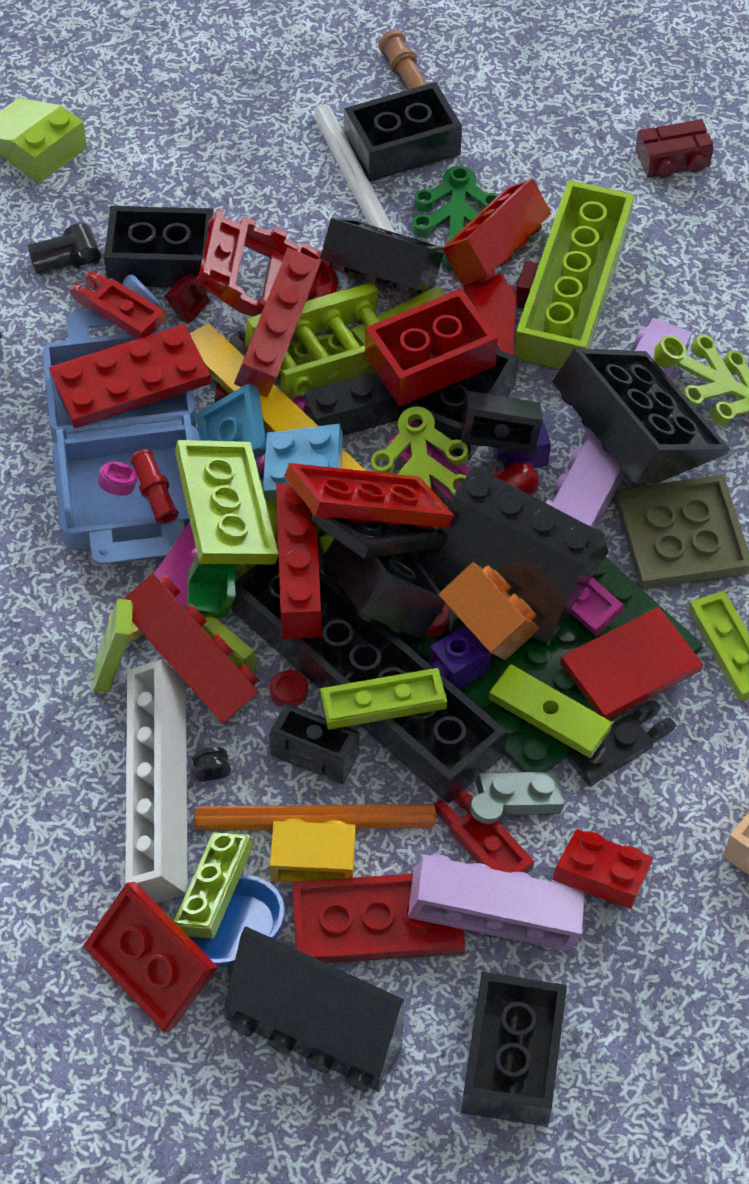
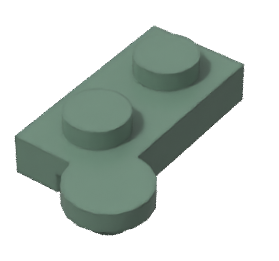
(516, 795)

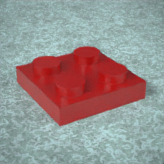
(603, 868)

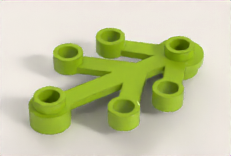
(672, 352)
(421, 463)

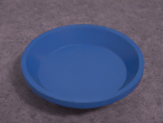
(252, 905)

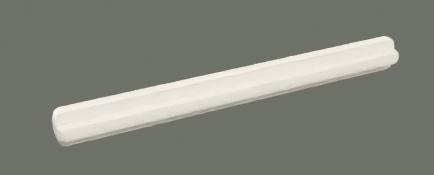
(351, 168)

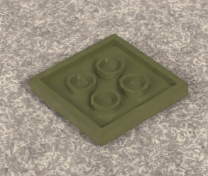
(683, 531)

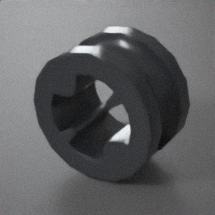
(211, 764)

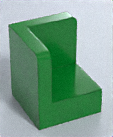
(211, 588)

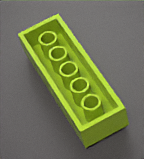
(573, 274)

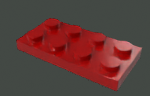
(129, 375)
(368, 496)
(366, 921)

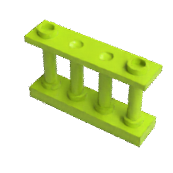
(326, 314)

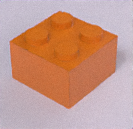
(488, 610)

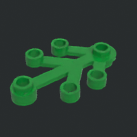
(458, 182)

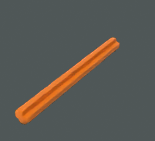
(362, 815)

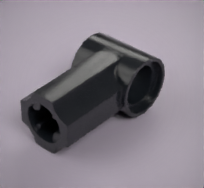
(73, 248)

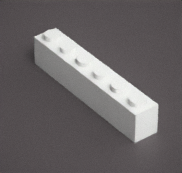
(156, 781)

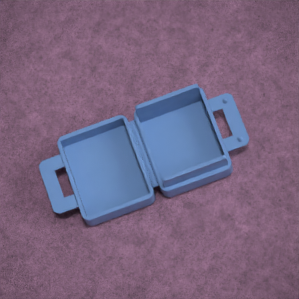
(89, 517)

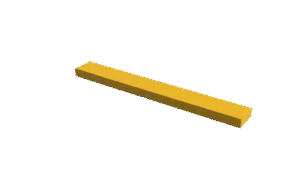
(277, 410)

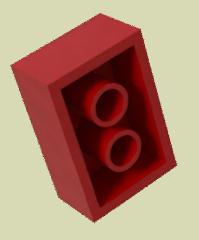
(430, 347)

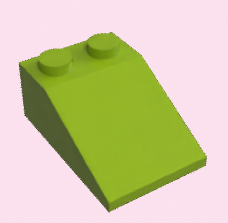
(39, 137)

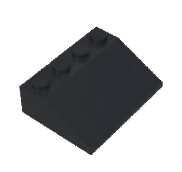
(637, 413)
(527, 541)
(314, 1011)

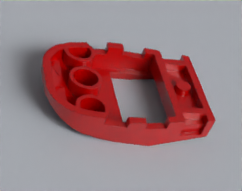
(224, 254)

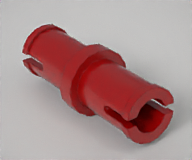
(154, 486)

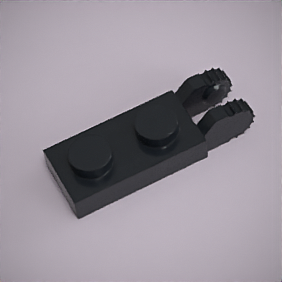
(622, 744)

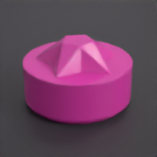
(117, 478)

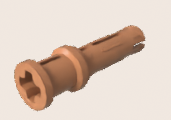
(401, 59)

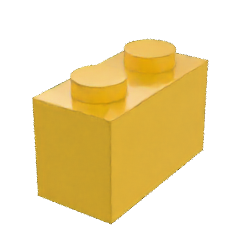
(312, 850)

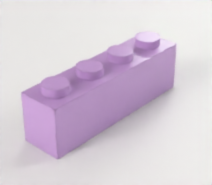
(496, 902)

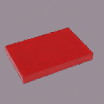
(631, 663)
(150, 956)

